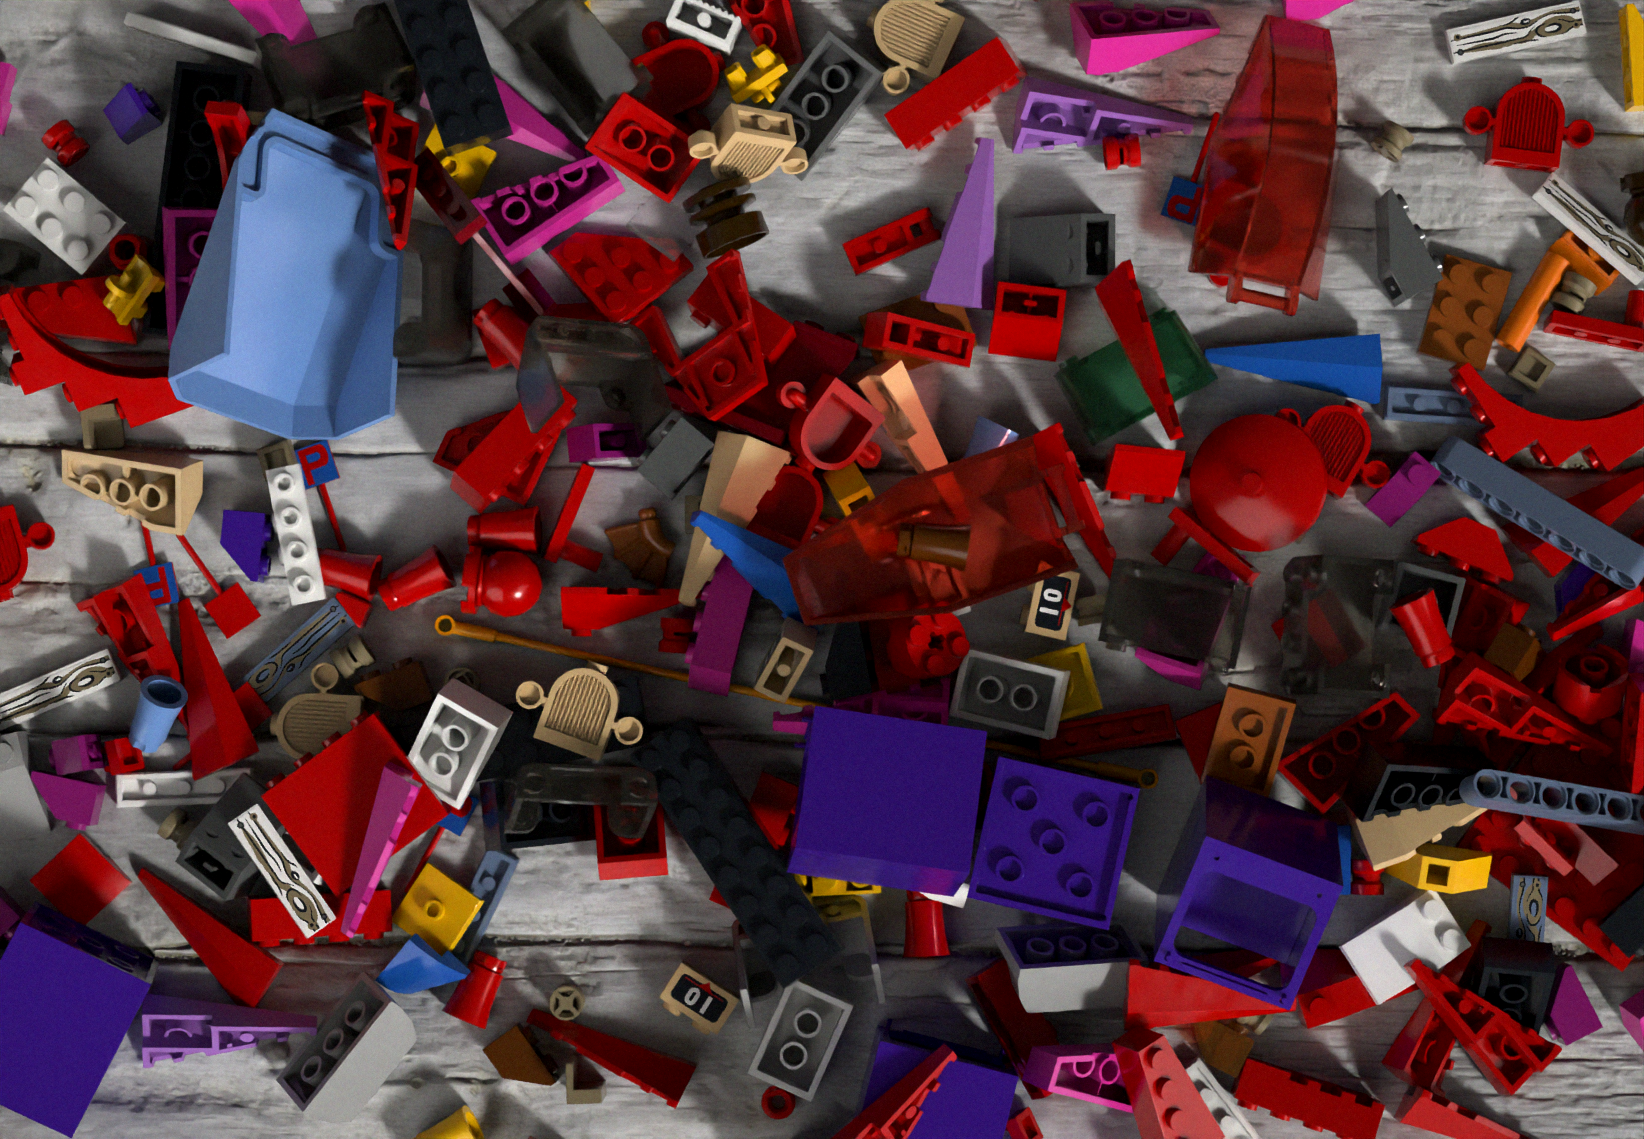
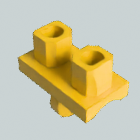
(761, 80)
(131, 289)

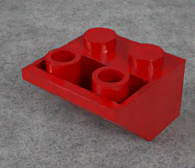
(1027, 321)

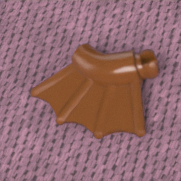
(643, 547)

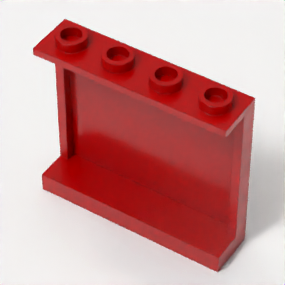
(333, 796)

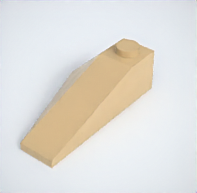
(149, 487)
(1395, 838)

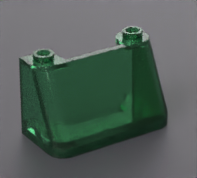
(1109, 395)

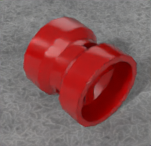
(65, 143)
(1127, 155)
(672, 643)
(1365, 879)

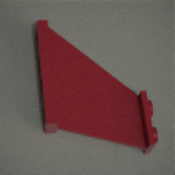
(465, 221)
(804, 362)

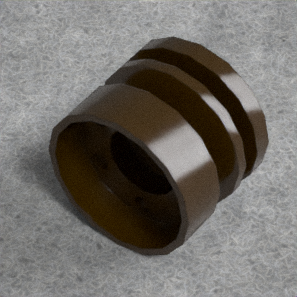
(723, 212)

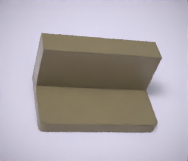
(582, 1091)

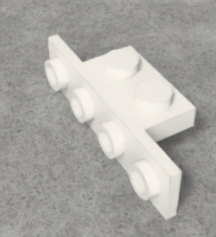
(296, 534)

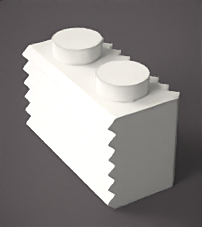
(705, 24)

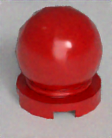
(503, 582)

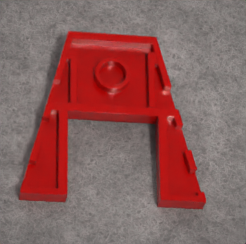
(730, 364)

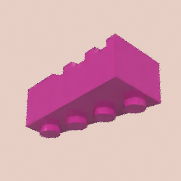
(547, 205)

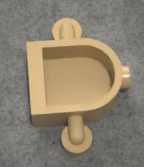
(914, 40)
(749, 144)
(580, 711)
(316, 716)

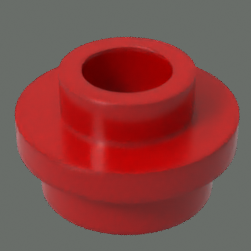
(775, 1112)

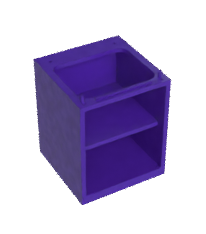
(887, 801)
(1053, 842)
(1252, 879)
(63, 1014)
(971, 1097)

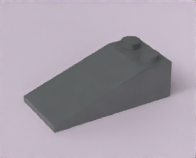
(829, 92)

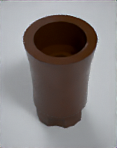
(935, 543)

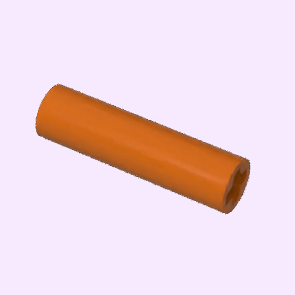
(1532, 301)

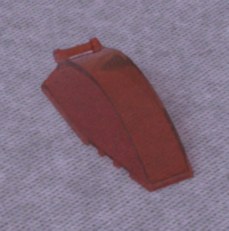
(1273, 169)
(1013, 542)

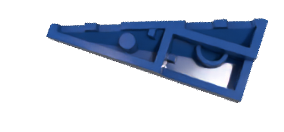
(1334, 365)
(754, 559)

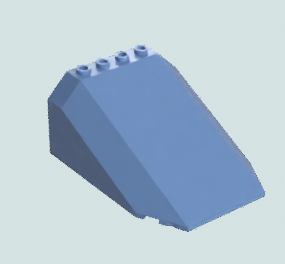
(294, 291)

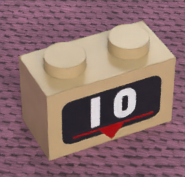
(1050, 606)
(785, 660)
(698, 998)

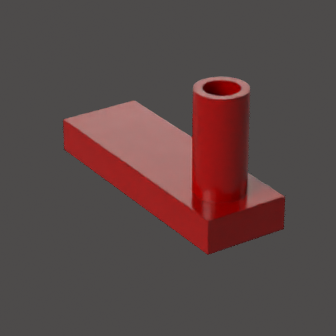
(1624, 336)
(1188, 526)
(558, 544)

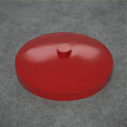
(1258, 482)

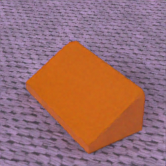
(1584, 260)

